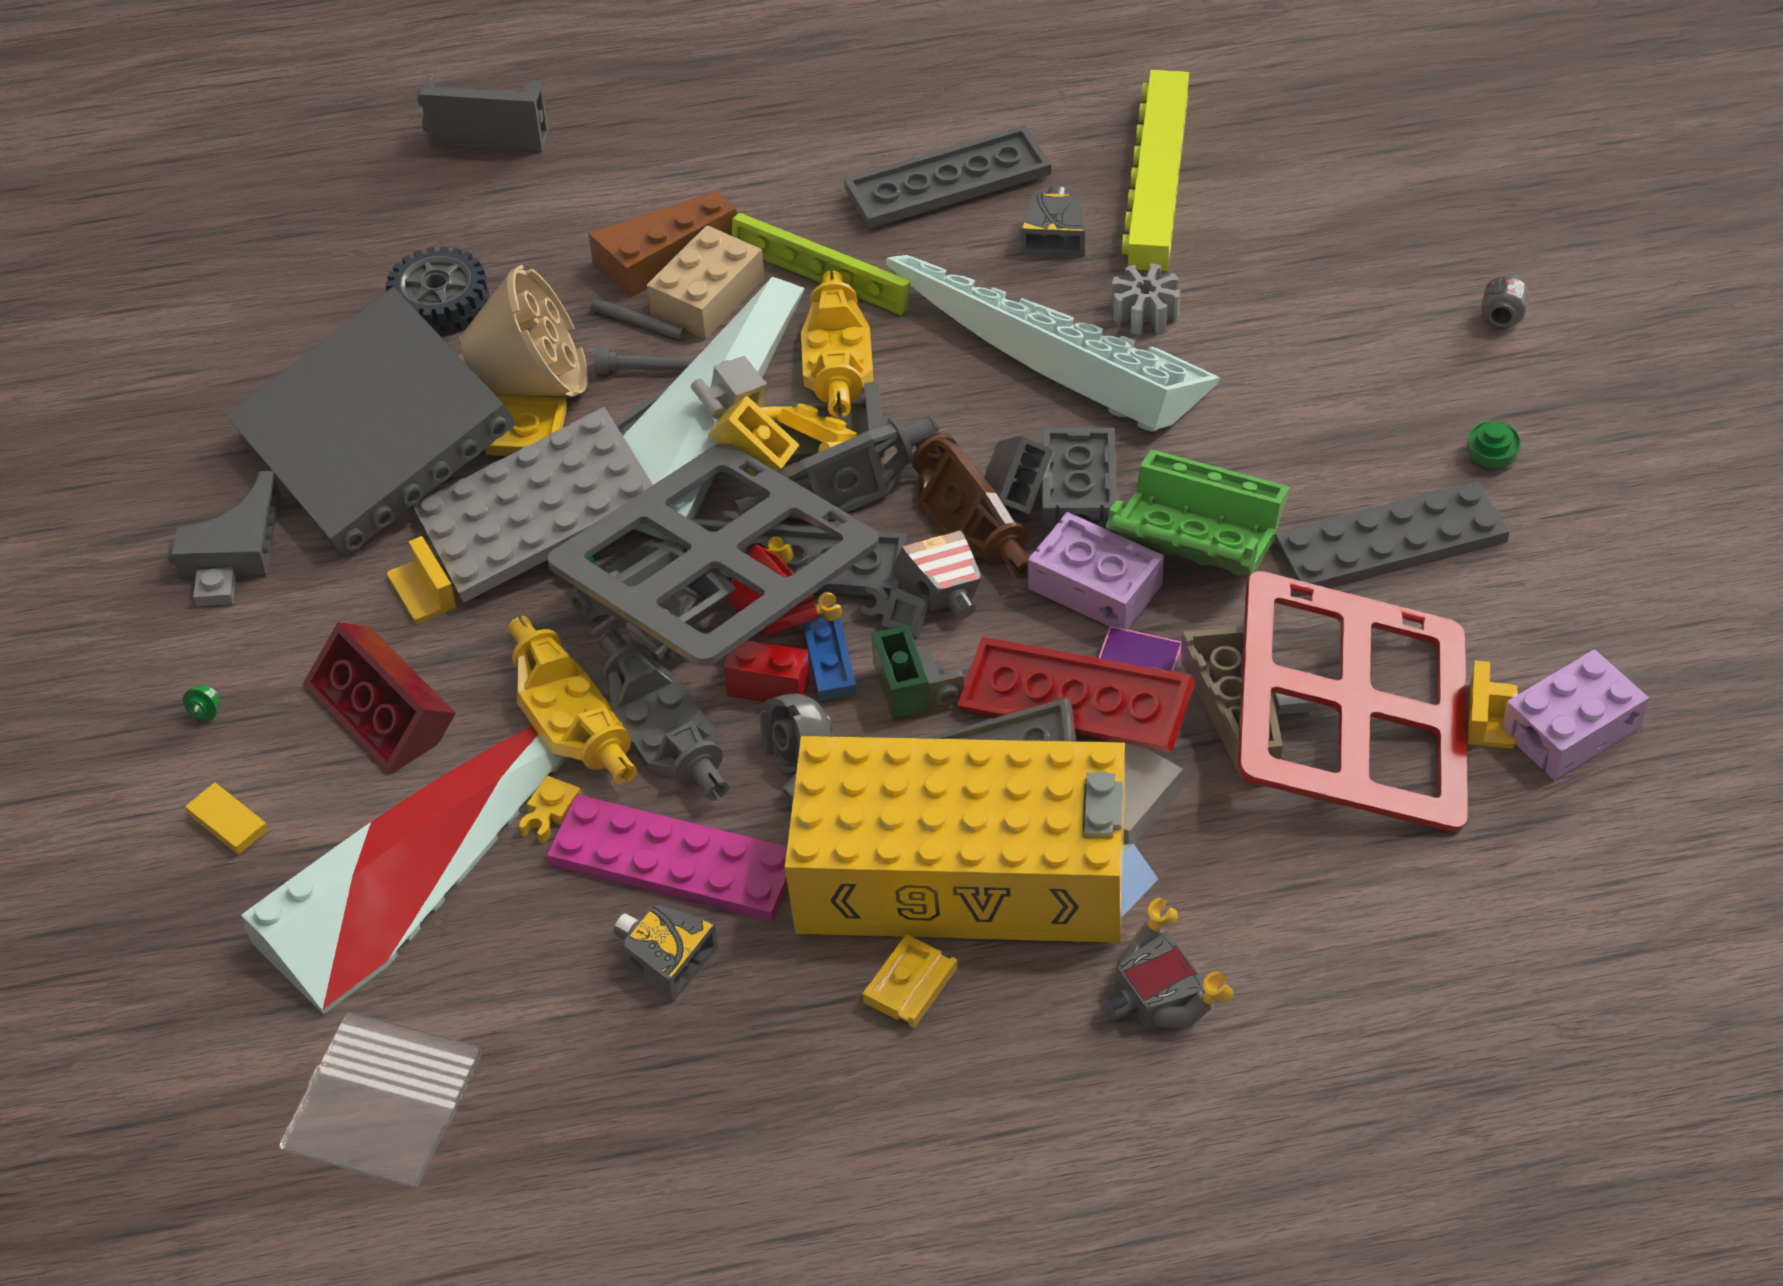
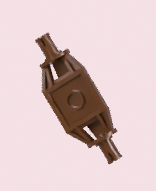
(961, 499)

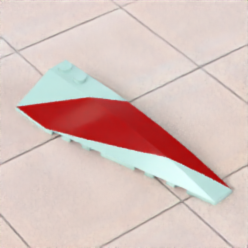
(371, 892)

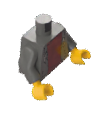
(1160, 981)

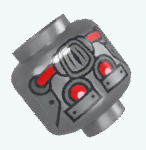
(1505, 301)

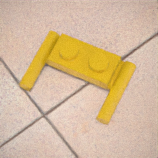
(805, 419)

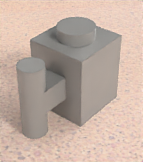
(730, 384)

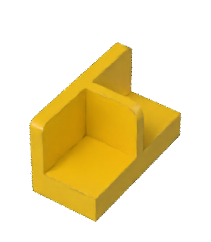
(1488, 708)

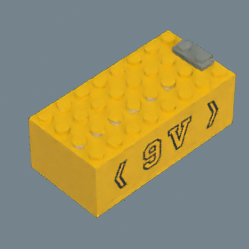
(958, 839)

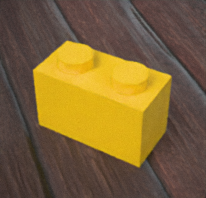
(755, 434)

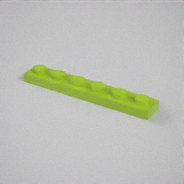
(814, 260)

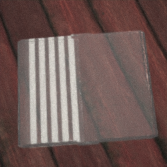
(381, 1099)

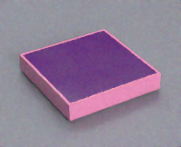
(1141, 649)

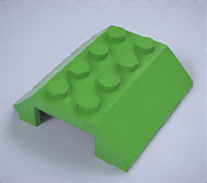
(1201, 513)

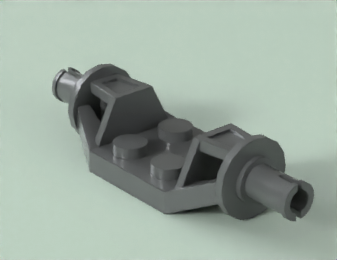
(853, 470)
(661, 717)

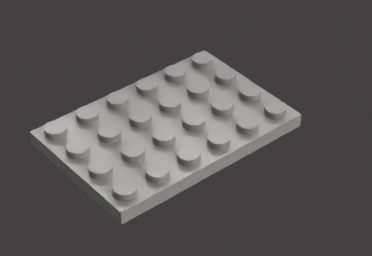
(530, 503)

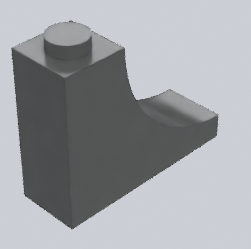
(235, 539)

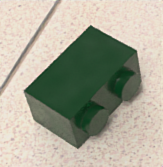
(900, 671)

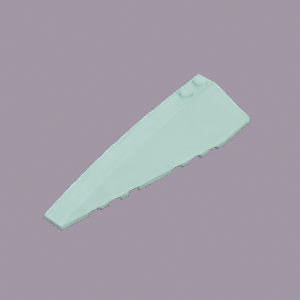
(1107, 369)
(678, 422)

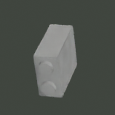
(1149, 789)

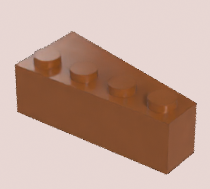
(642, 246)

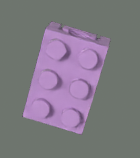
(1095, 572)
(1574, 714)

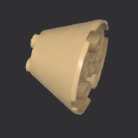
(524, 341)

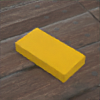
(226, 818)

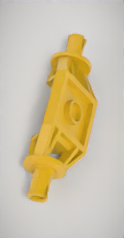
(836, 345)
(567, 704)

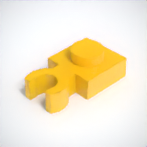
(547, 806)

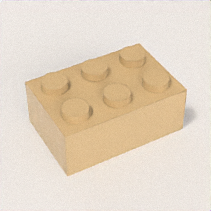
(706, 282)

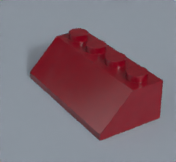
(377, 696)

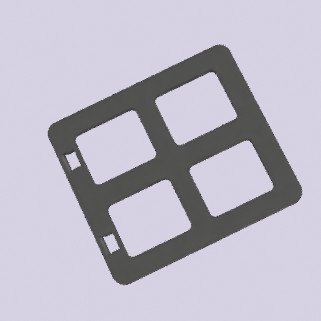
(712, 551)

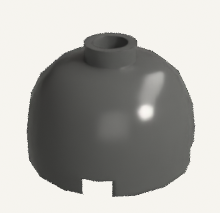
(785, 723)

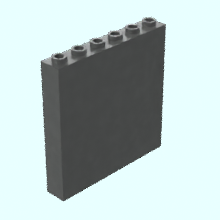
(371, 421)

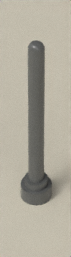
(609, 361)

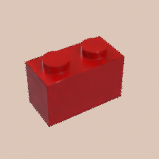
(766, 671)

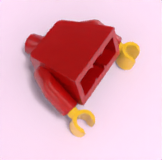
(806, 611)

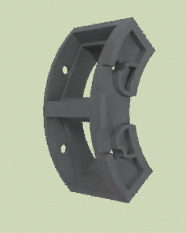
(642, 564)

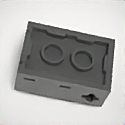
(1078, 475)

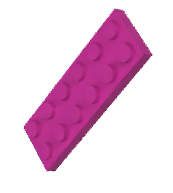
(671, 857)

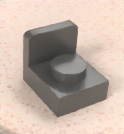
(943, 687)

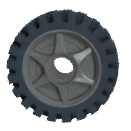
(442, 287)

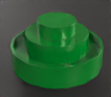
(1493, 444)

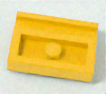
(909, 981)

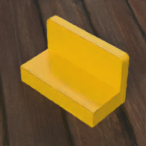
(422, 584)

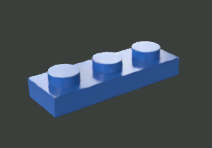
(829, 658)

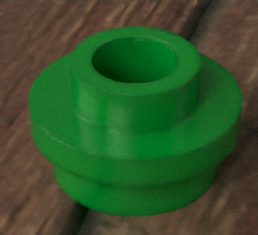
(201, 702)

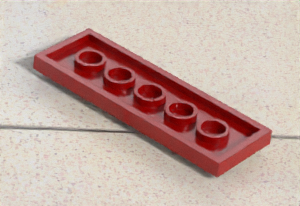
(1106, 696)

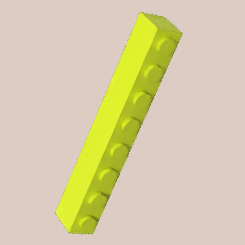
(1157, 170)

